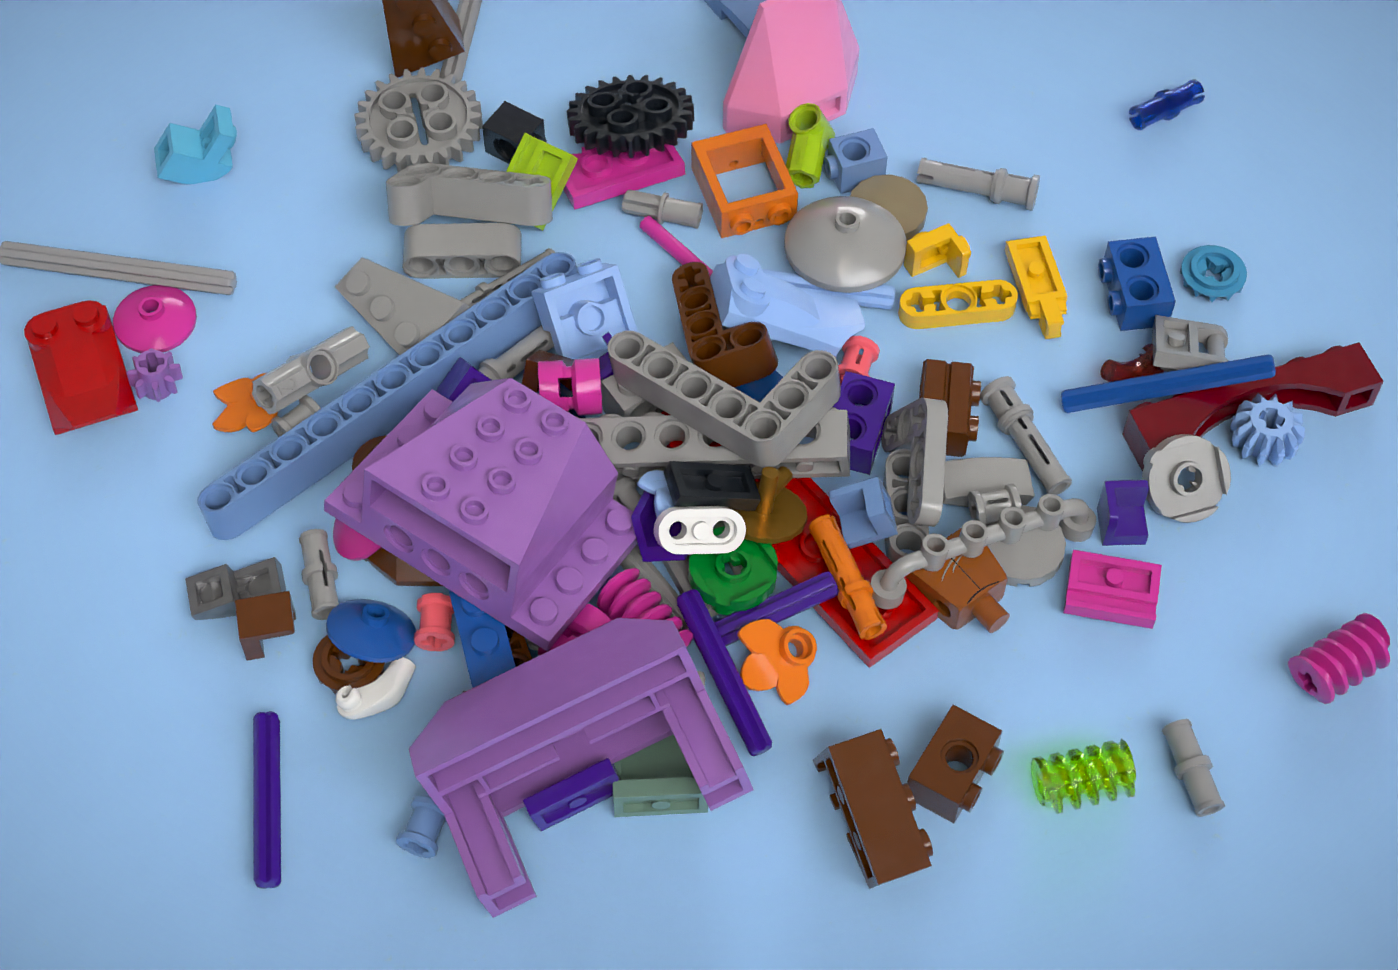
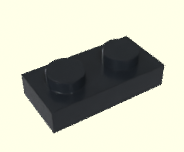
(712, 485)

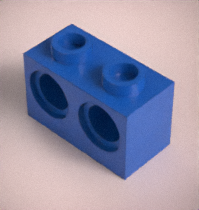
(1136, 282)

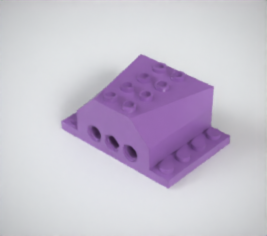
(495, 504)

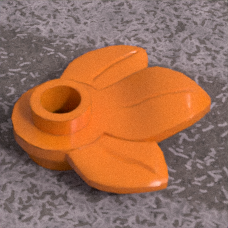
(241, 407)
(772, 663)

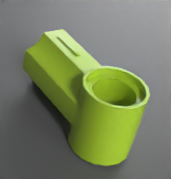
(808, 144)

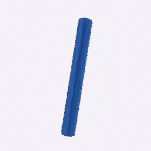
(1168, 383)

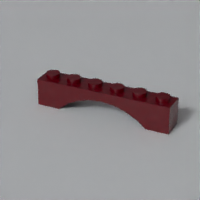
(1325, 383)

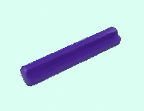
(780, 605)

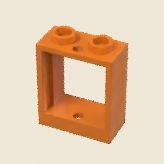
(738, 151)

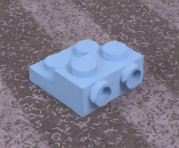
(584, 308)

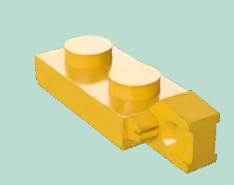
(1038, 282)

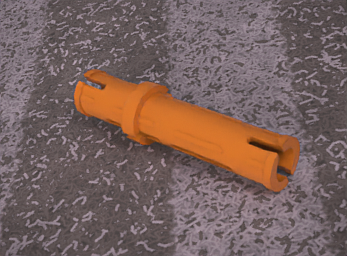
(854, 591)

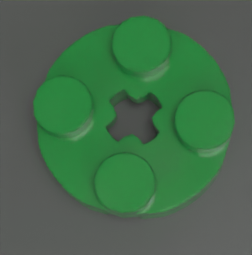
(734, 592)

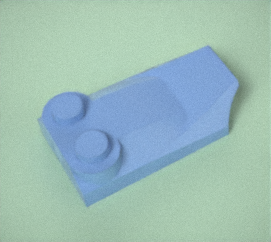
(787, 311)

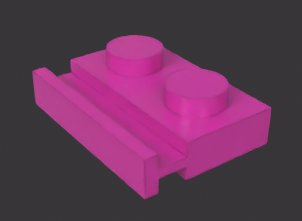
(1112, 589)

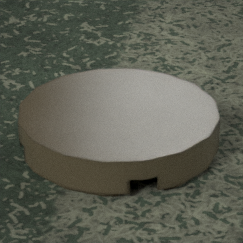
(898, 197)

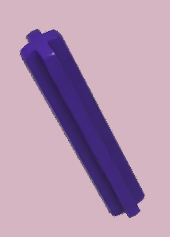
(724, 673)
(266, 800)

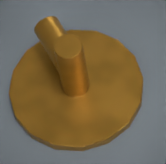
(780, 512)

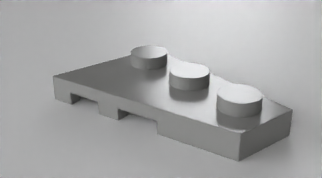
(397, 305)

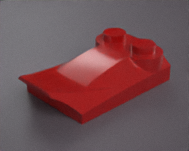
(79, 366)

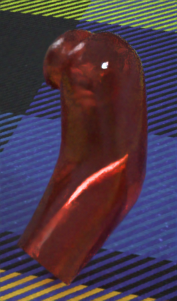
(1139, 367)

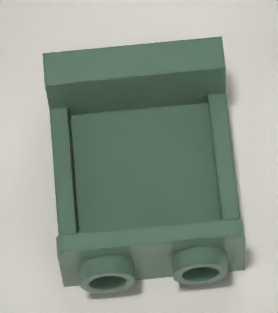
(656, 783)

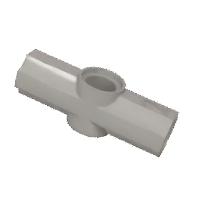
(295, 379)

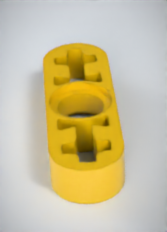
(946, 316)

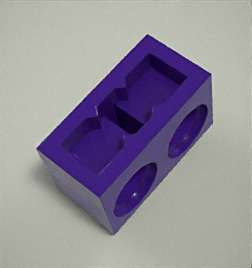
(865, 421)

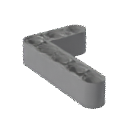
(722, 410)

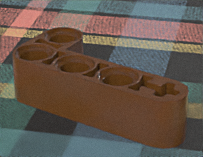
(730, 354)

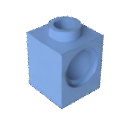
(854, 159)

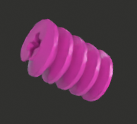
(630, 598)
(1342, 658)

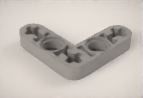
(923, 430)

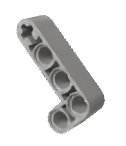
(468, 193)

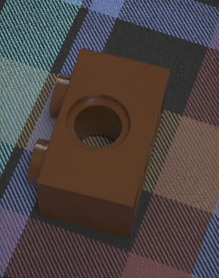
(959, 739)

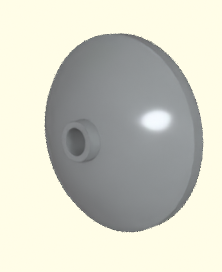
(845, 244)

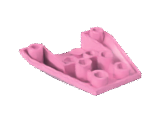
(792, 58)

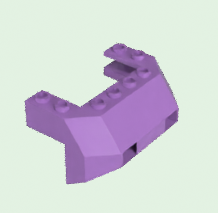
(555, 718)

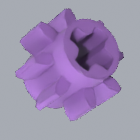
(154, 374)

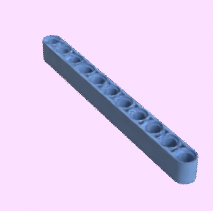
(373, 405)

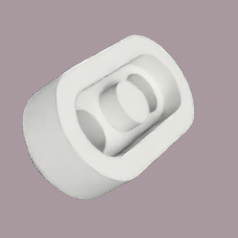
(697, 530)

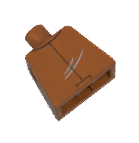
(966, 589)

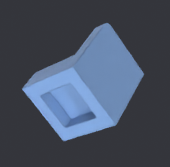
(864, 512)

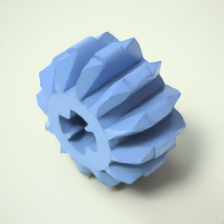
(1267, 430)

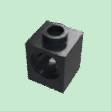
(506, 128)

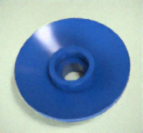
(370, 630)

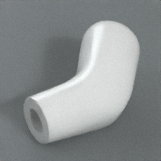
(379, 694)

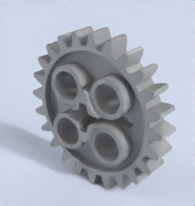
(390, 127)

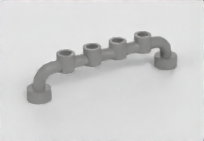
(1071, 515)

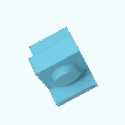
(194, 154)

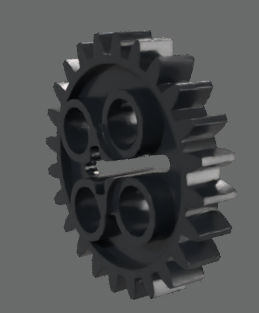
(630, 116)

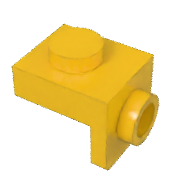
(935, 248)

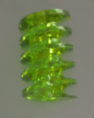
(1084, 774)

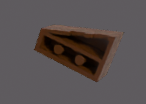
(421, 33)
(876, 808)

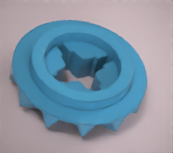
(1217, 260)

